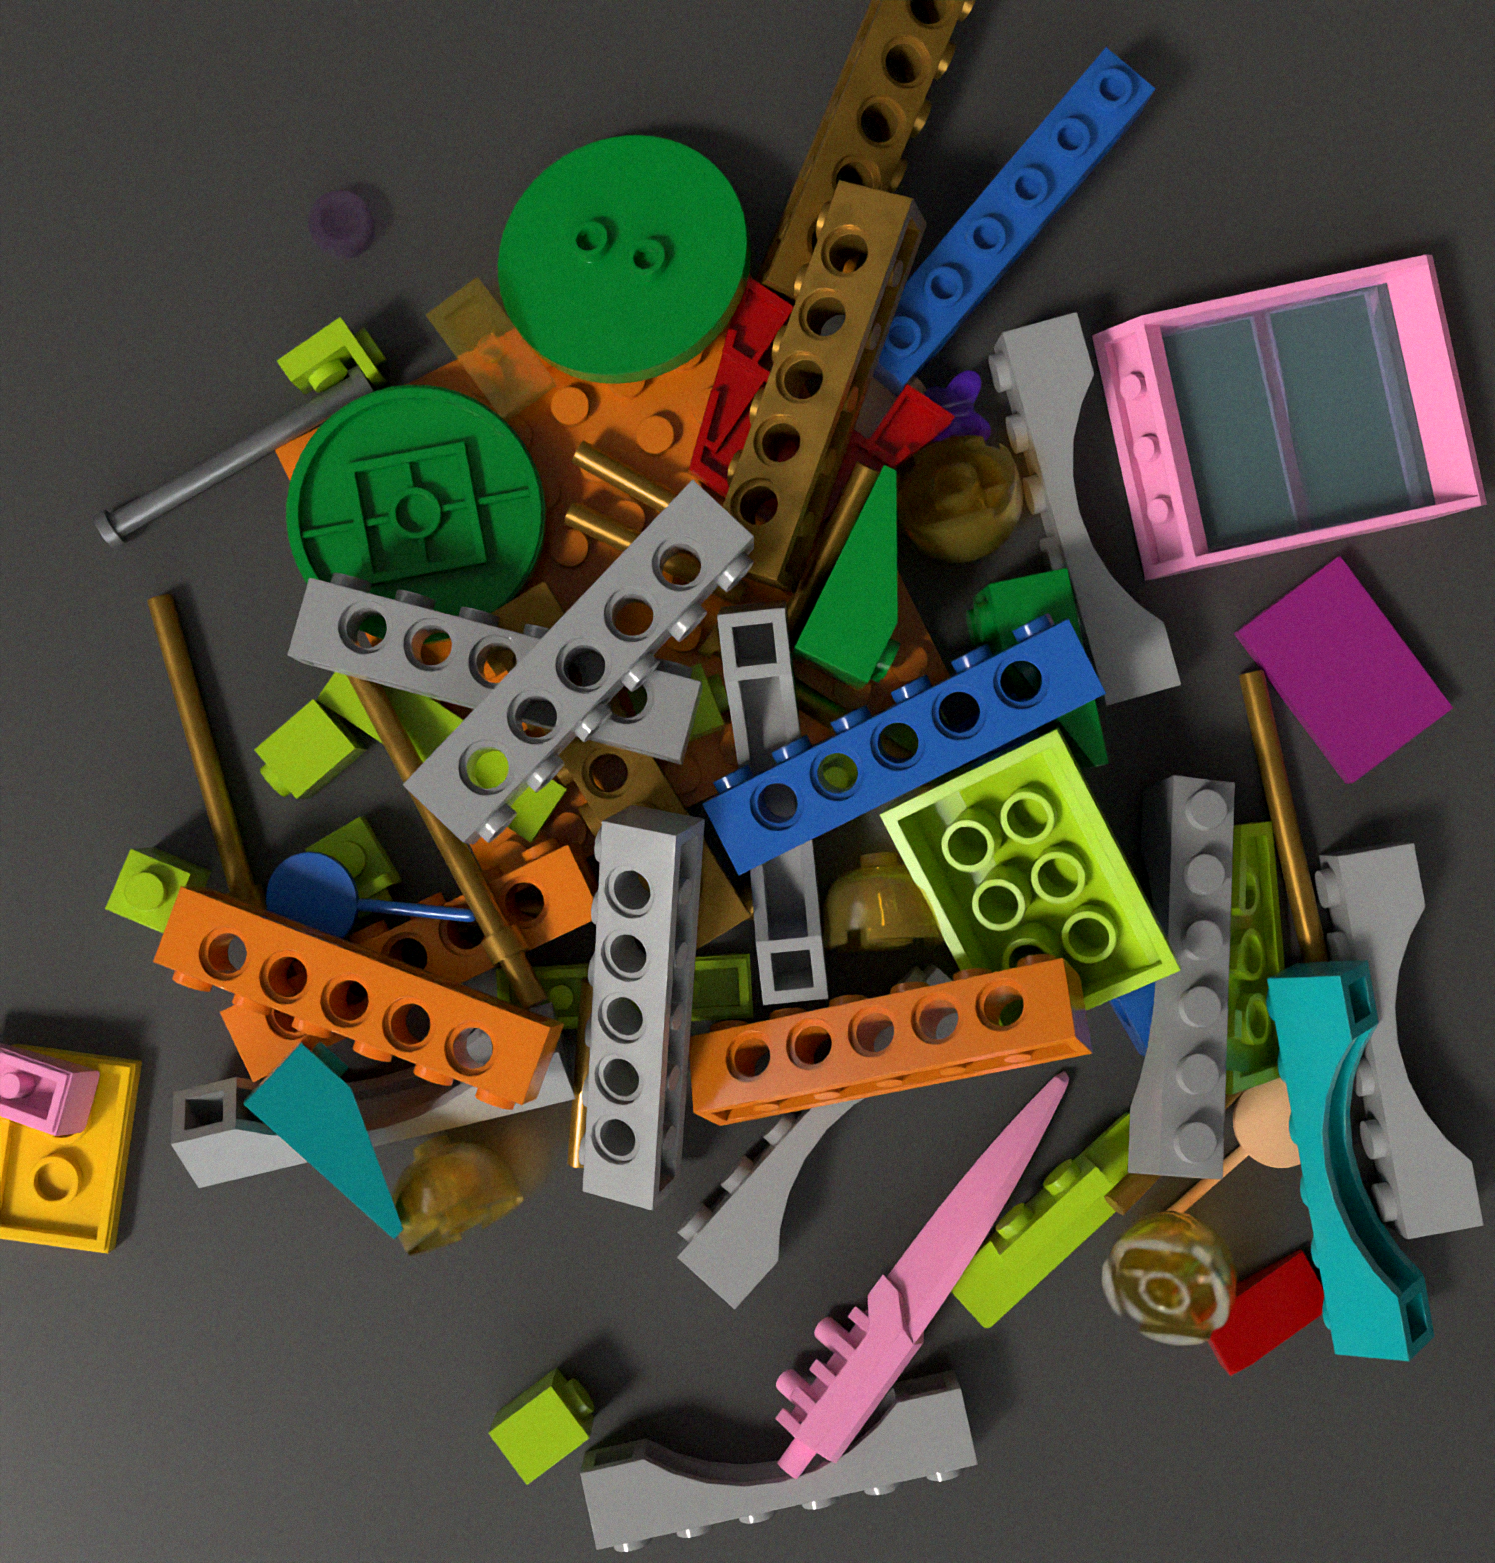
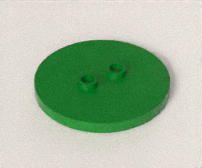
(624, 259)
(419, 499)

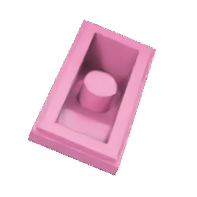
(45, 1091)

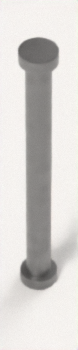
(231, 459)

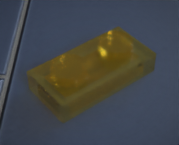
(491, 349)

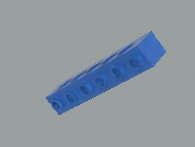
(1010, 215)
(757, 835)

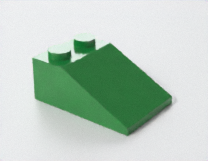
(859, 602)
(1013, 603)

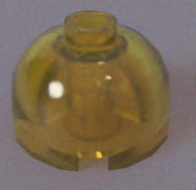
(960, 499)
(877, 908)
(452, 1192)
(1171, 1277)

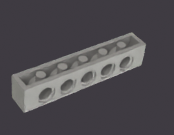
(687, 525)
(329, 640)
(667, 852)

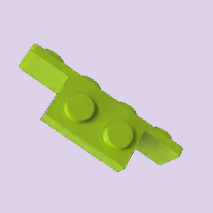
(1046, 1229)

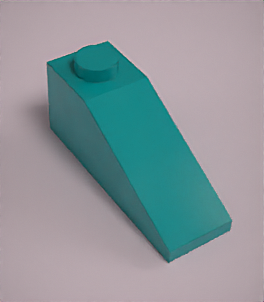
(322, 1123)

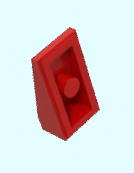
(1268, 1312)

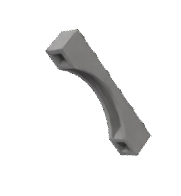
(1045, 380)
(764, 719)
(1182, 1084)
(227, 1141)
(1421, 1176)
(740, 1233)
(651, 1491)

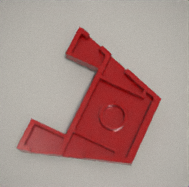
(726, 421)

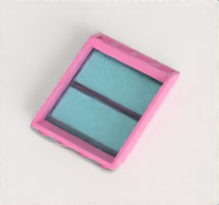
(1289, 417)

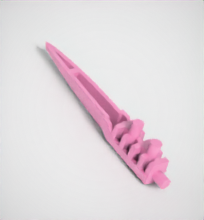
(905, 1301)

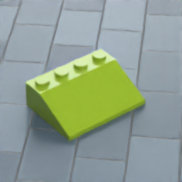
(1030, 869)

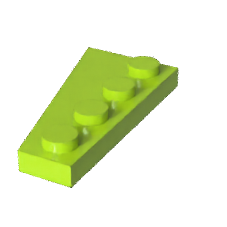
(1254, 957)

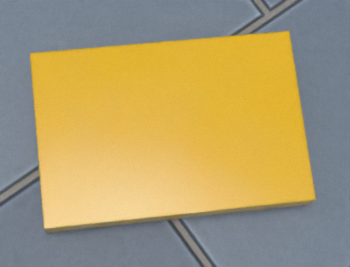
(72, 1184)

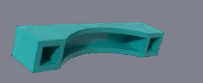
(1370, 1287)

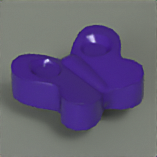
(959, 401)

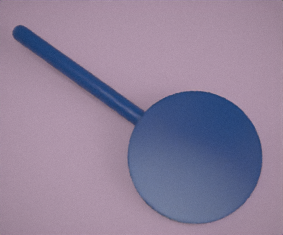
(324, 896)

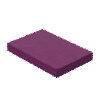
(1343, 670)

